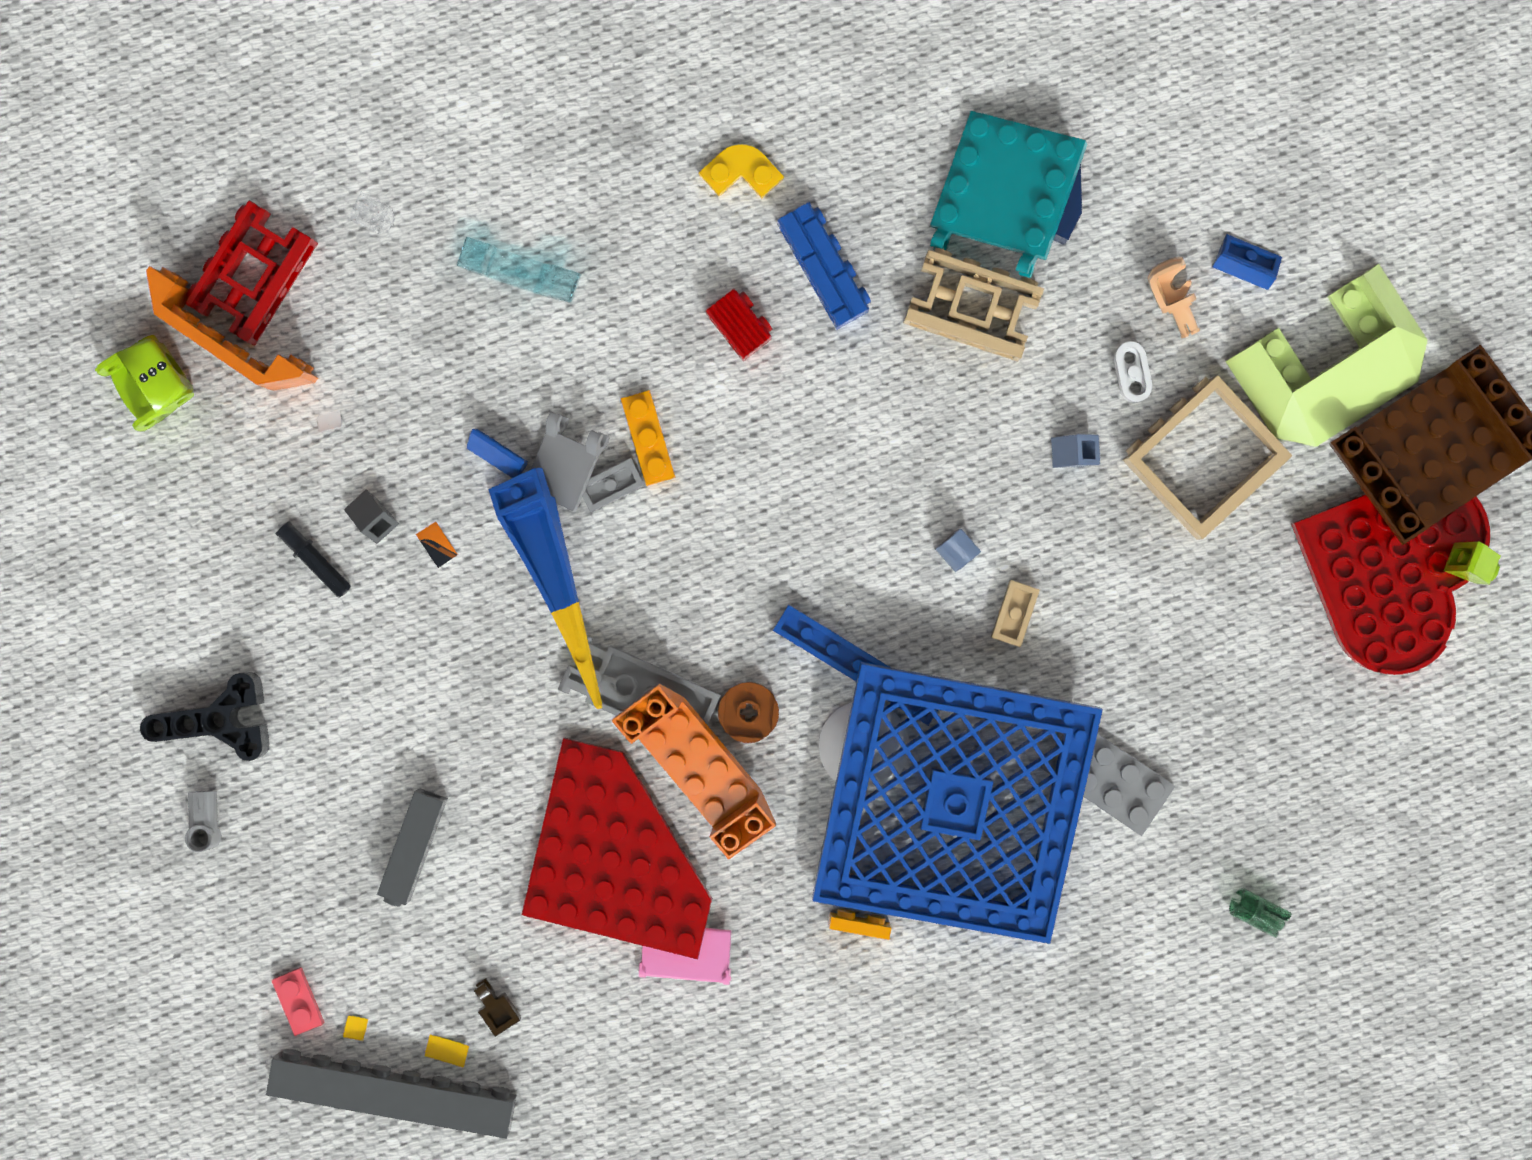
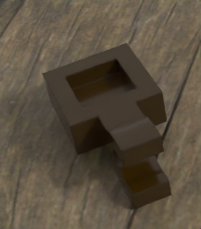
(497, 1011)

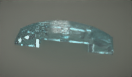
(518, 270)

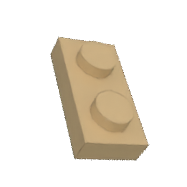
(1015, 613)

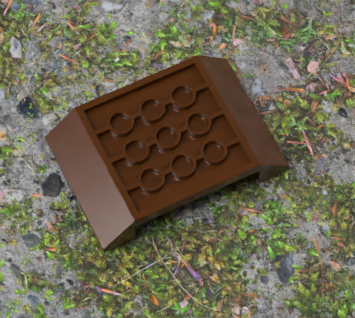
(1439, 444)

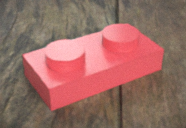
(298, 1001)

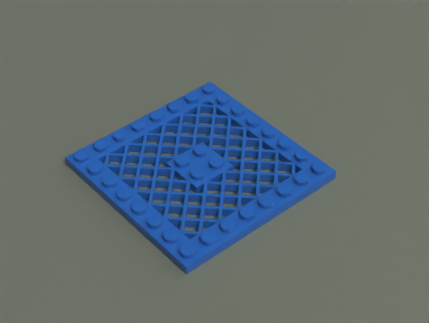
(956, 803)

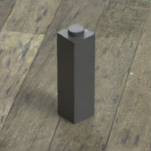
(411, 847)

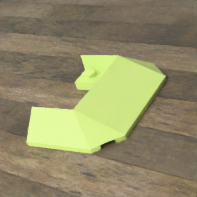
(1322, 406)

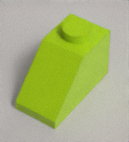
(1473, 562)

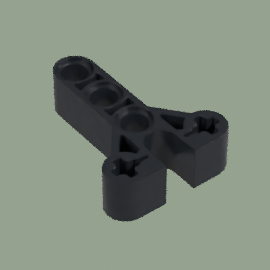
(232, 731)

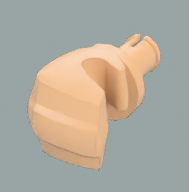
(1173, 299)

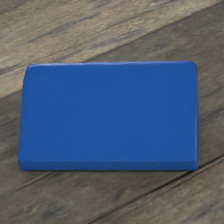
(1247, 262)
(496, 453)

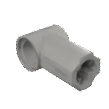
(202, 816)

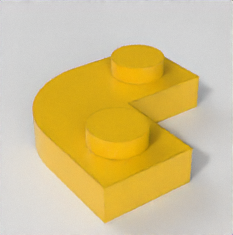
(741, 162)

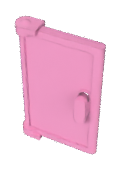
(710, 966)

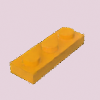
(648, 438)

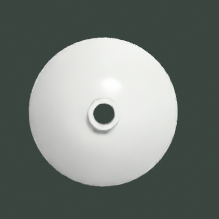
(832, 741)

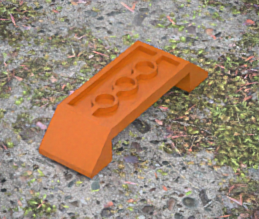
(168, 299)
(699, 767)

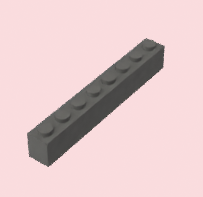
(391, 1094)

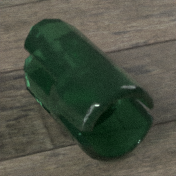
(1259, 912)

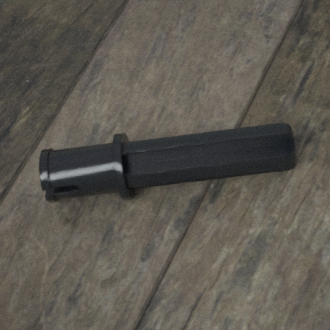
(313, 559)

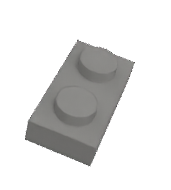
(612, 485)

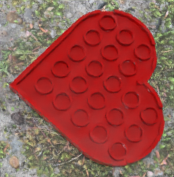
(1382, 597)

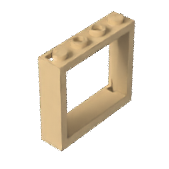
(1241, 492)

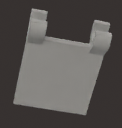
(567, 462)

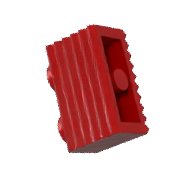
(739, 324)

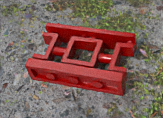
(273, 283)

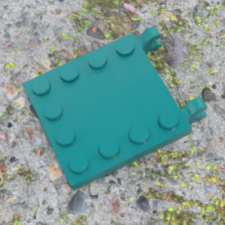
(1008, 187)

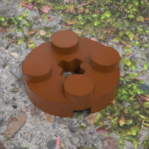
(735, 723)

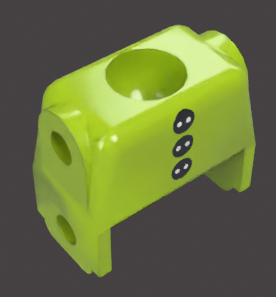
(147, 381)

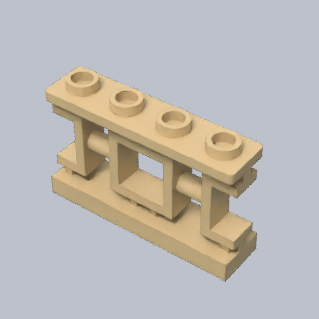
(965, 329)

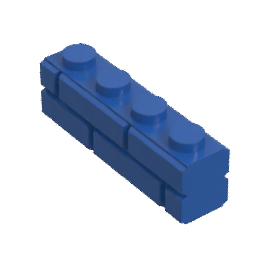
(823, 266)

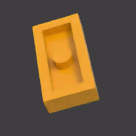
(871, 926)

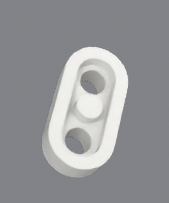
(1136, 371)

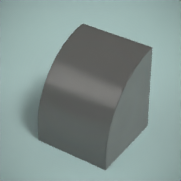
(371, 517)

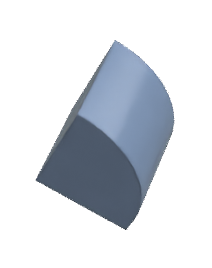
(1075, 451)
(958, 550)

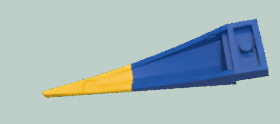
(536, 532)

